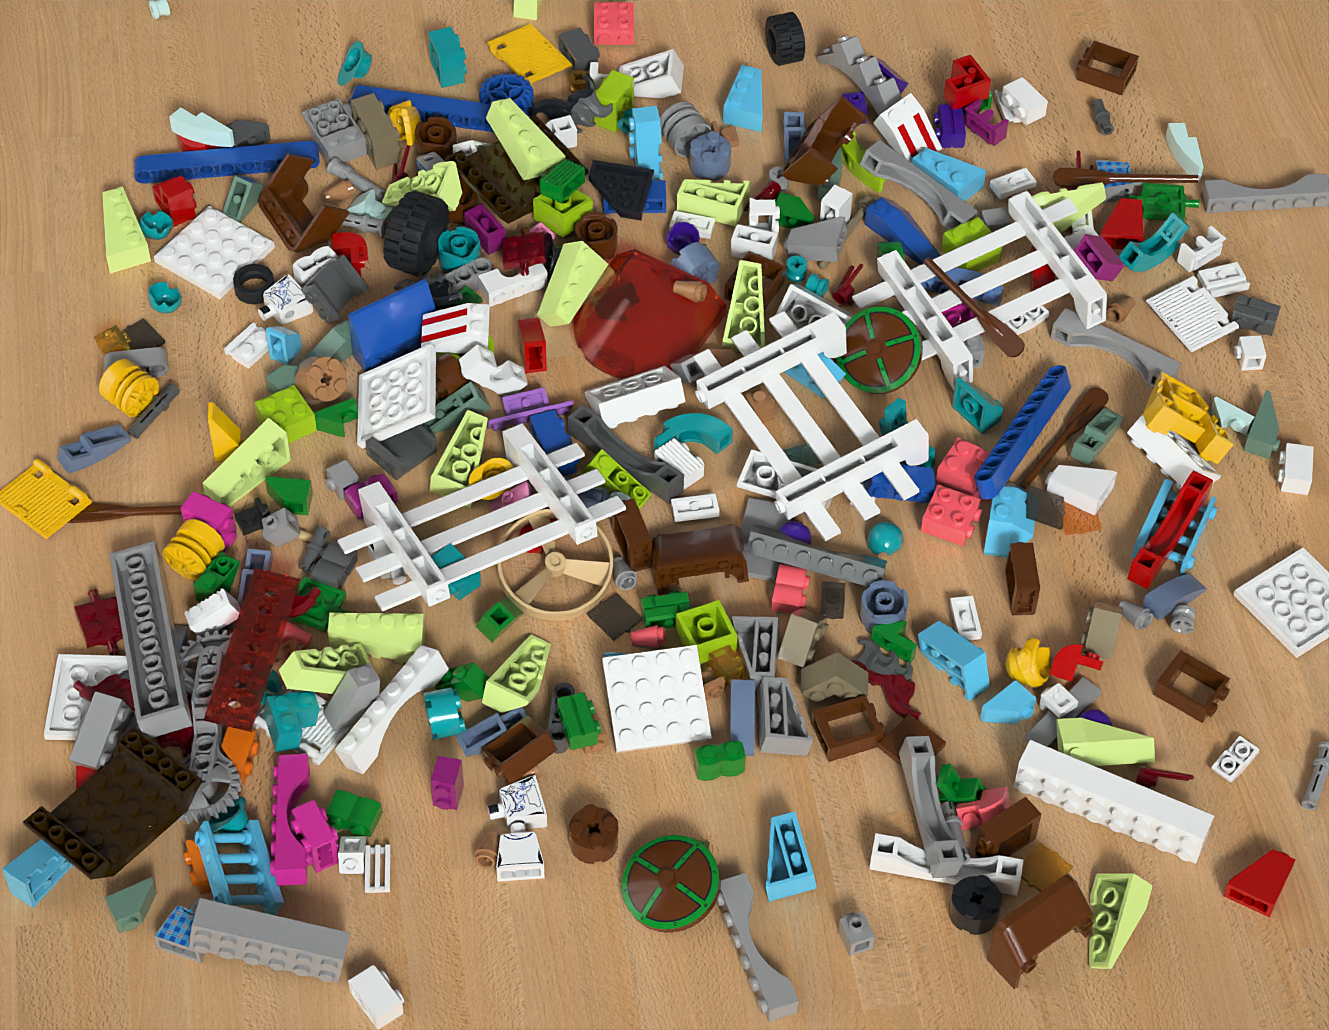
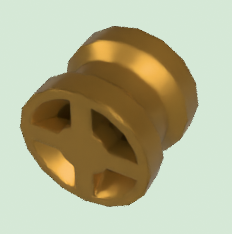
(576, 80)

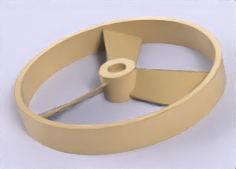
(555, 565)

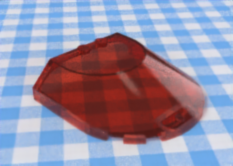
(637, 320)

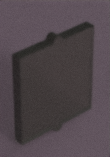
(143, 336)
(1044, 507)
(614, 616)

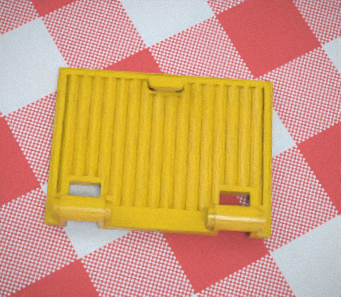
(529, 51)
(42, 501)

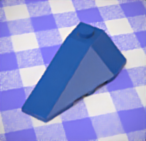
(897, 224)

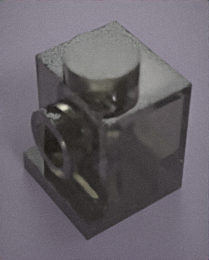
(832, 600)

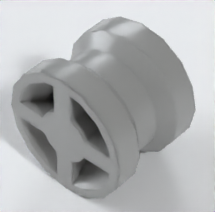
(775, 175)
(1183, 619)

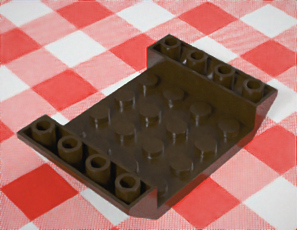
(498, 180)
(118, 808)

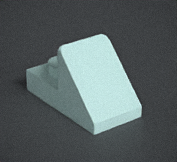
(367, 205)
(1231, 416)

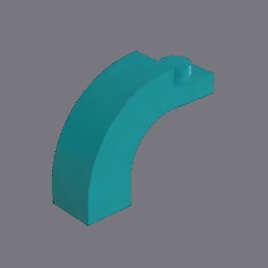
(1158, 248)
(897, 417)
(696, 428)

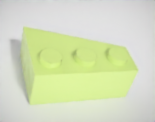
(714, 200)

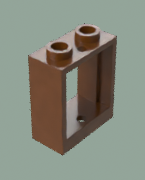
(1110, 56)
(771, 270)
(633, 536)
(1022, 578)
(1198, 671)
(518, 750)
(836, 750)
(1008, 830)

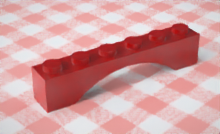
(1180, 516)

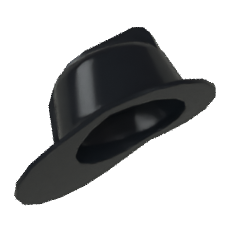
(552, 255)

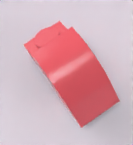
(978, 812)

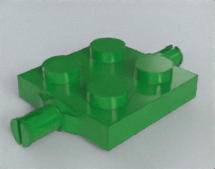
(1162, 200)
(328, 602)

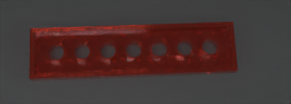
(262, 660)

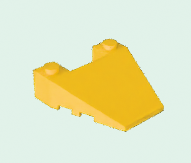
(1185, 412)

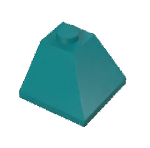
(976, 406)

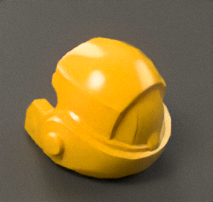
(1030, 664)

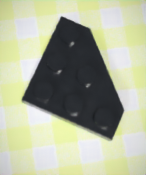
(622, 187)

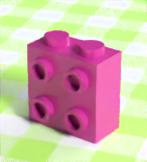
(212, 513)
(315, 835)

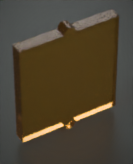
(1079, 521)

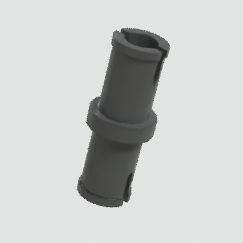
(1102, 117)
(314, 548)

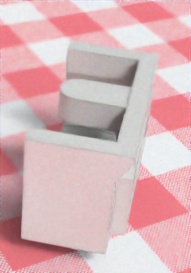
(764, 207)
(1205, 252)

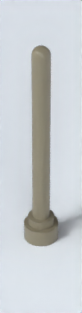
(864, 202)

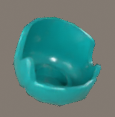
(156, 226)
(163, 298)
(885, 538)

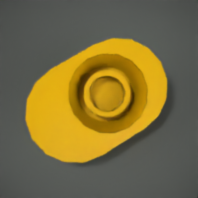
(489, 469)

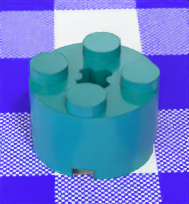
(458, 248)
(443, 714)

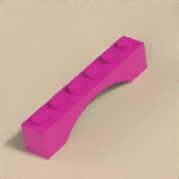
(290, 856)

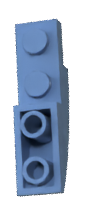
(962, 276)

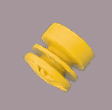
(128, 387)
(193, 549)

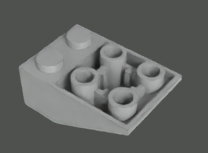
(335, 132)

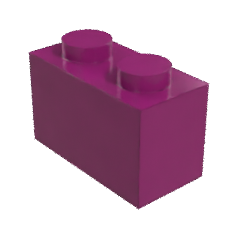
(487, 228)
(1099, 257)
(447, 783)

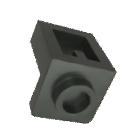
(251, 519)

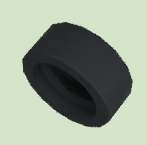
(248, 272)

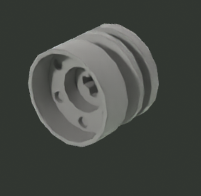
(681, 125)

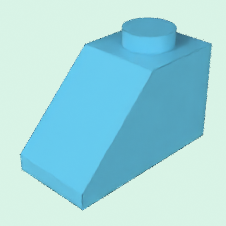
(283, 344)
(1009, 705)

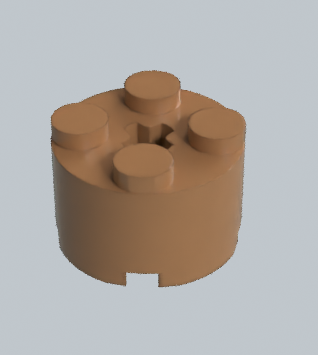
(321, 378)

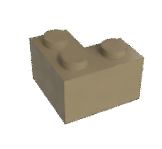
(1103, 629)
(801, 635)
(834, 676)

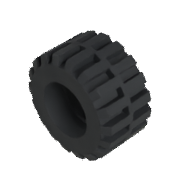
(785, 38)

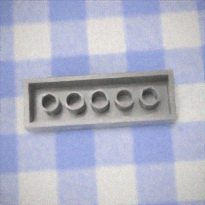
(268, 940)

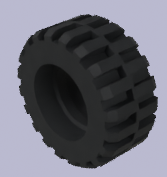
(415, 232)

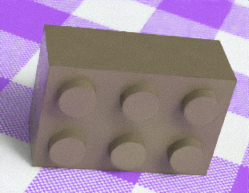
(377, 129)

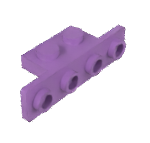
(525, 404)

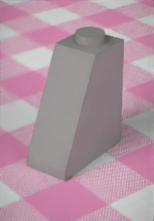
(818, 240)
(353, 697)

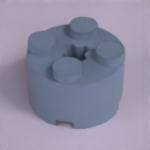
(710, 156)
(697, 261)
(883, 604)

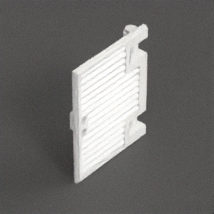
(1192, 315)
(319, 735)

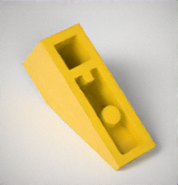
(224, 433)

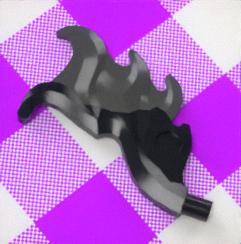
(580, 106)
(438, 287)

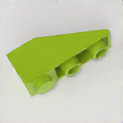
(617, 478)

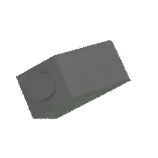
(249, 133)

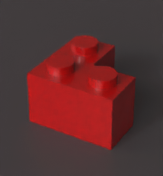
(966, 83)
(176, 199)

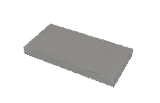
(763, 514)

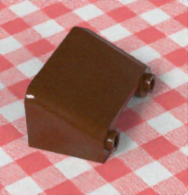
(698, 554)

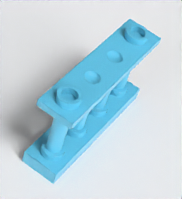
(1159, 512)
(256, 856)

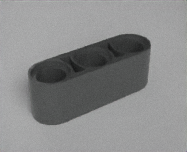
(555, 726)

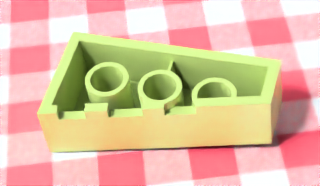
(123, 235)
(570, 283)
(746, 306)
(460, 456)
(249, 464)
(381, 634)
(322, 669)

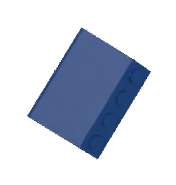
(390, 326)

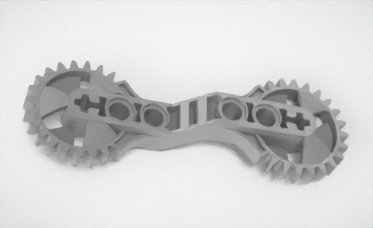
(207, 755)

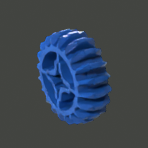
(506, 87)

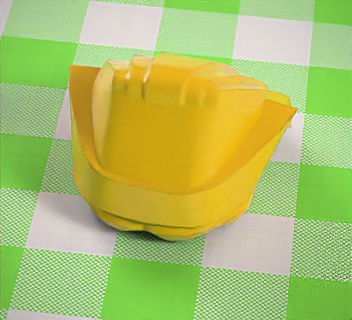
(405, 119)

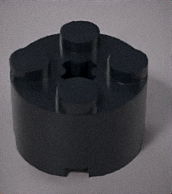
(975, 904)

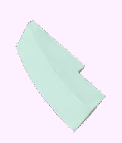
(201, 128)
(1184, 149)

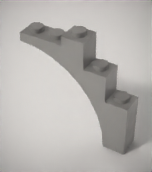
(864, 71)

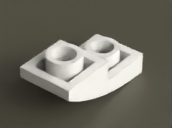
(1028, 320)
(1236, 759)

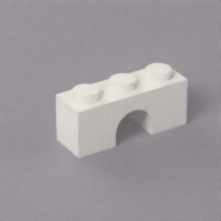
(499, 288)
(481, 368)

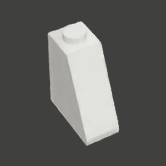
(1082, 486)

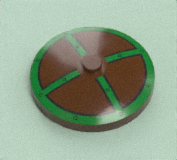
(881, 350)
(671, 883)

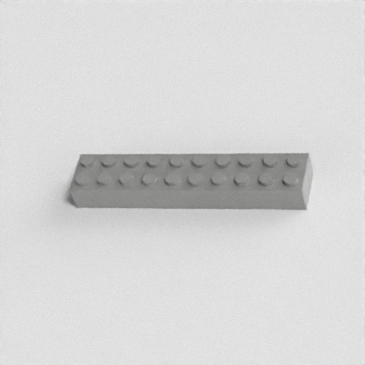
(150, 640)

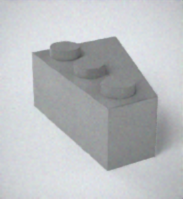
(757, 645)
(779, 719)
(100, 730)

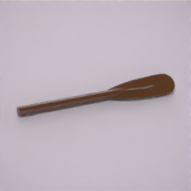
(1078, 177)
(1000, 333)
(1084, 412)
(103, 512)

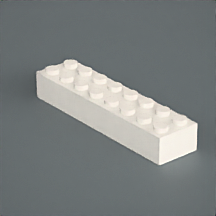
(1113, 801)

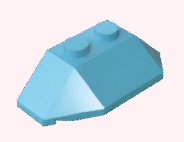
(1008, 521)

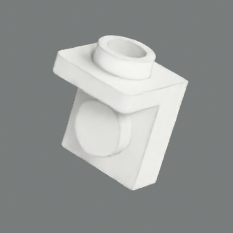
(1057, 700)
(351, 854)

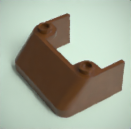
(820, 142)
(288, 214)
(1037, 926)

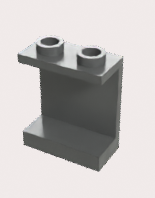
(333, 287)
(402, 451)

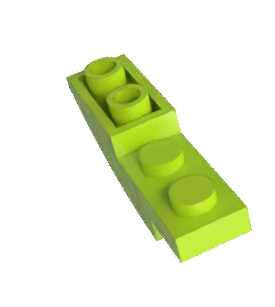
(852, 157)

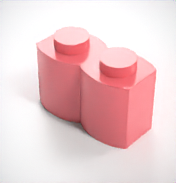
(789, 589)

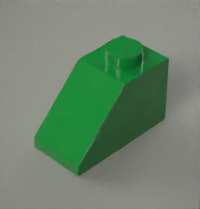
(793, 211)

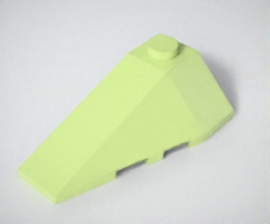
(438, 182)
(1084, 198)
(518, 677)
(1102, 744)
(1117, 908)

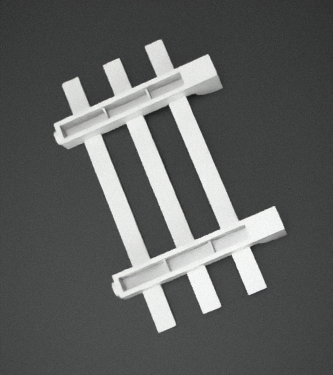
(1051, 249)
(530, 464)
(839, 473)

